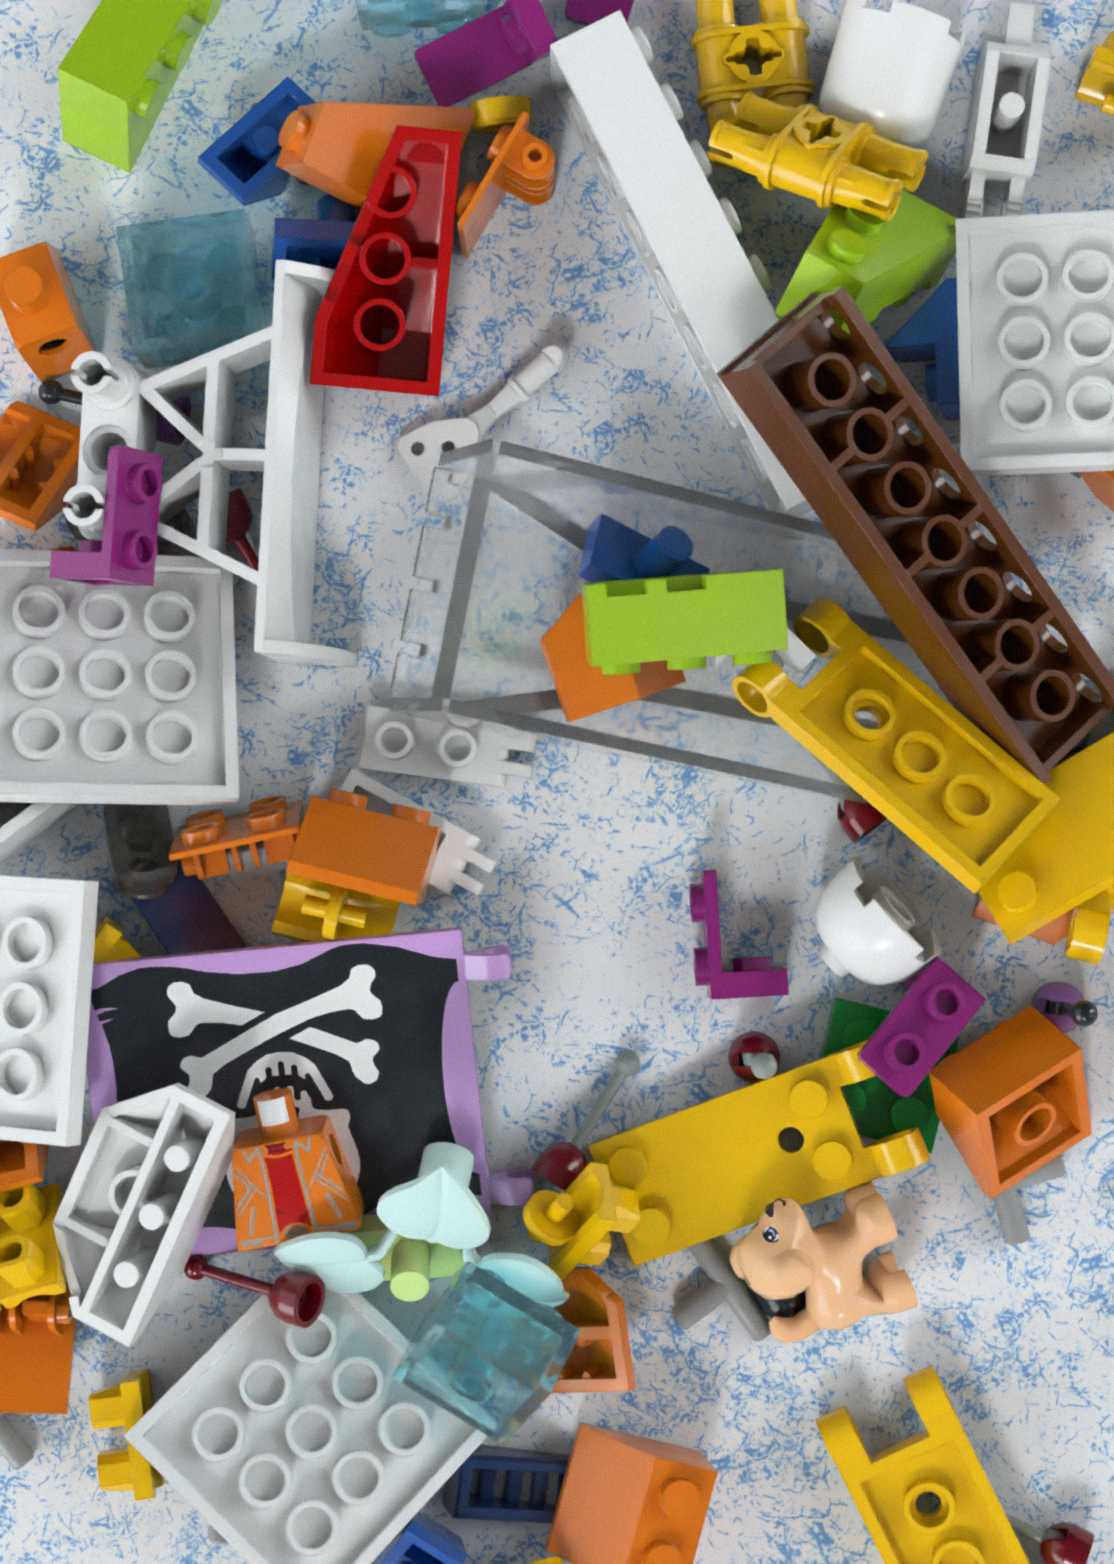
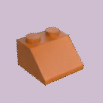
(366, 848)
(1013, 1099)
(630, 1500)

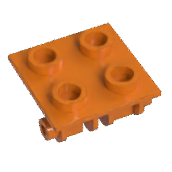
(519, 166)
(208, 834)
(37, 1355)

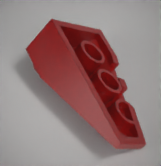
(390, 288)

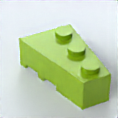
(125, 71)

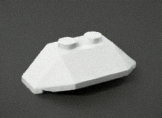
(140, 1204)

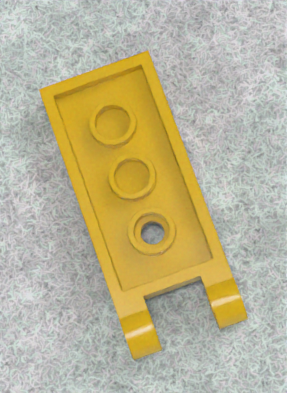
(921, 762)
(1066, 854)
(723, 1158)
(940, 1460)

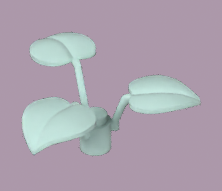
(428, 1208)

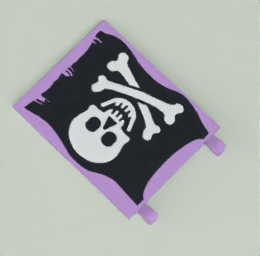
(350, 1024)

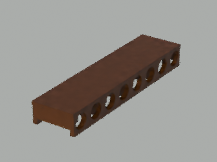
(916, 534)

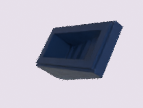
(483, 1505)

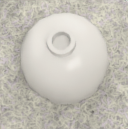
(871, 928)

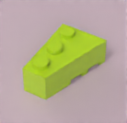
(875, 258)
(684, 620)

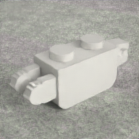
(1005, 114)

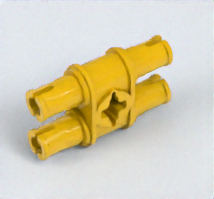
(721, 52)
(817, 156)

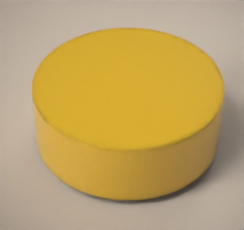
(498, 111)

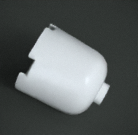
(891, 69)

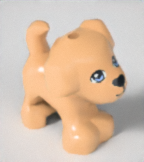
(788, 1256)

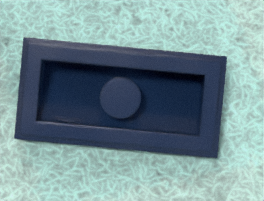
(189, 918)

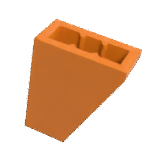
(344, 143)

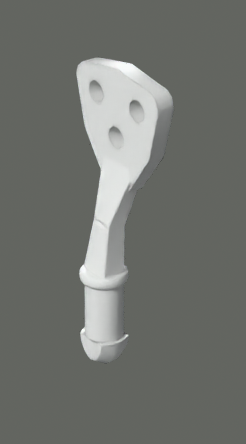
(474, 426)

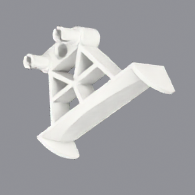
(123, 407)

